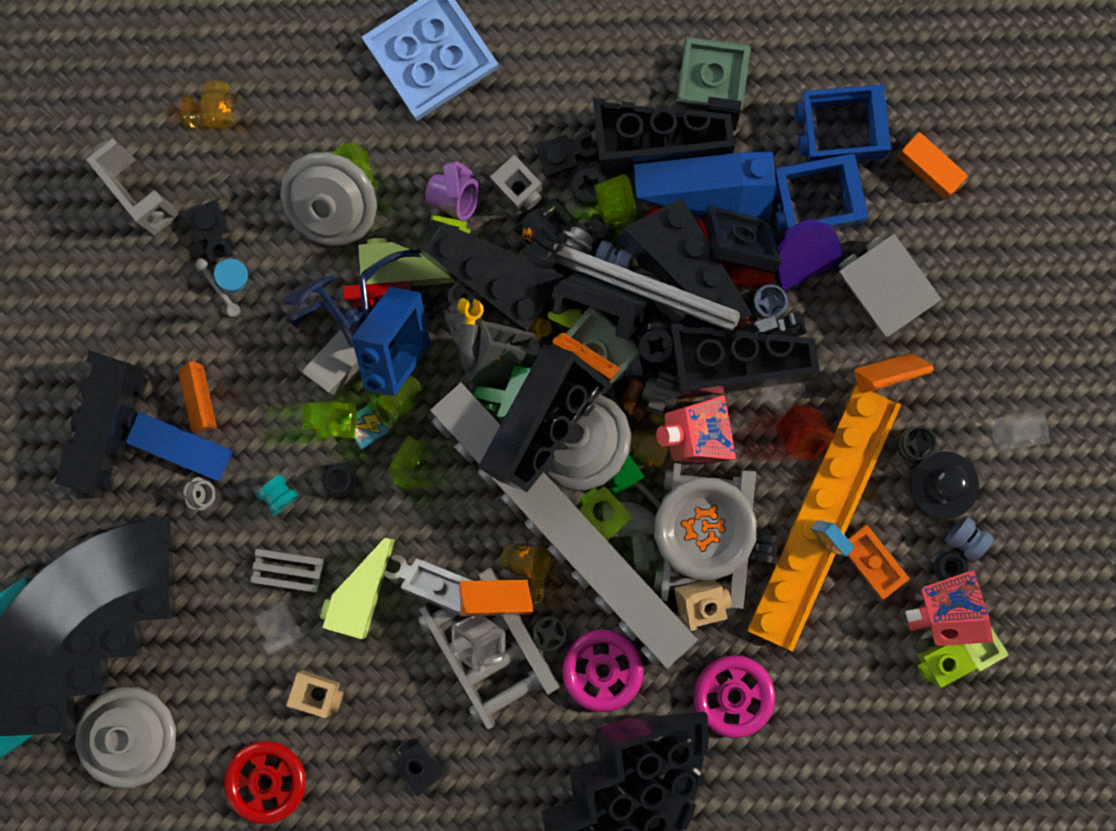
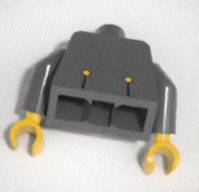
(493, 349)

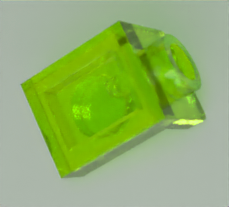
(615, 200)
(406, 458)

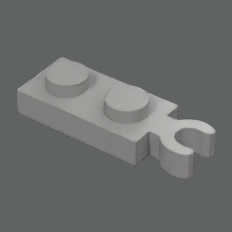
(428, 583)

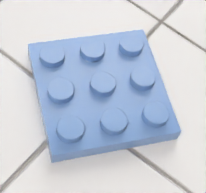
(430, 54)

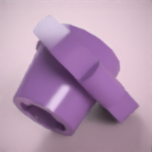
(454, 191)

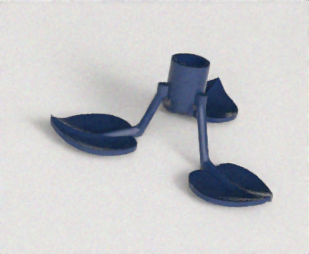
(351, 320)

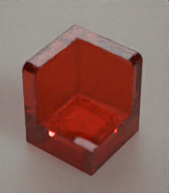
(804, 432)

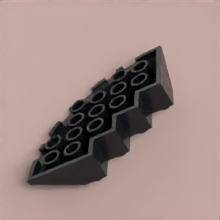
(76, 618)
(642, 778)

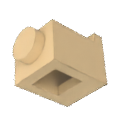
(694, 597)
(303, 697)

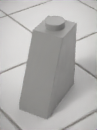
(334, 366)

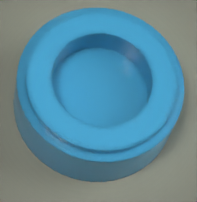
(230, 276)

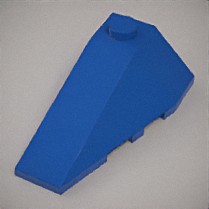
(726, 181)

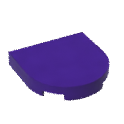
(807, 252)

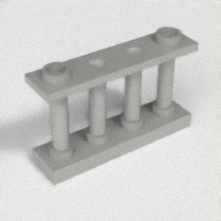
(737, 581)
(521, 648)

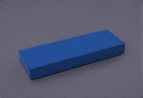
(179, 446)

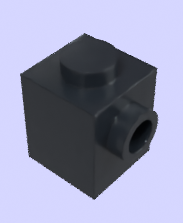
(418, 765)

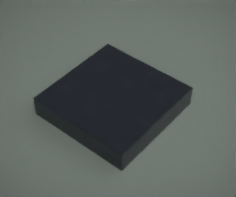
(741, 238)

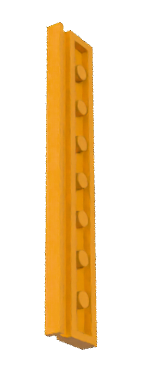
(832, 499)

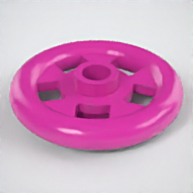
(575, 681)
(763, 691)

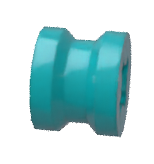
(277, 495)

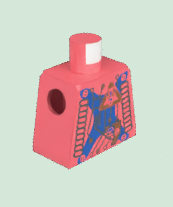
(698, 432)
(953, 612)

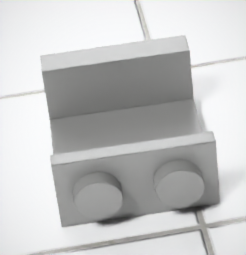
(153, 211)
(888, 285)

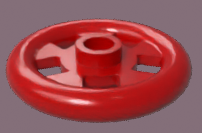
(236, 780)

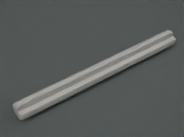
(648, 288)

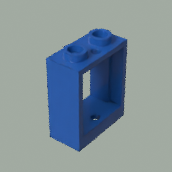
(876, 115)
(850, 186)
(398, 317)

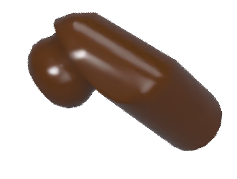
(630, 400)

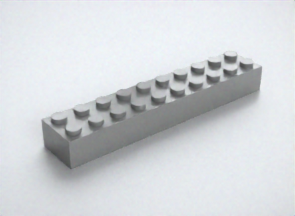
(571, 537)

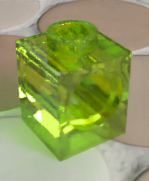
(618, 519)

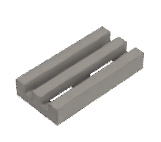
(258, 566)

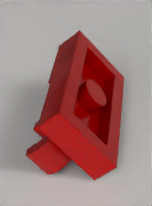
(374, 292)

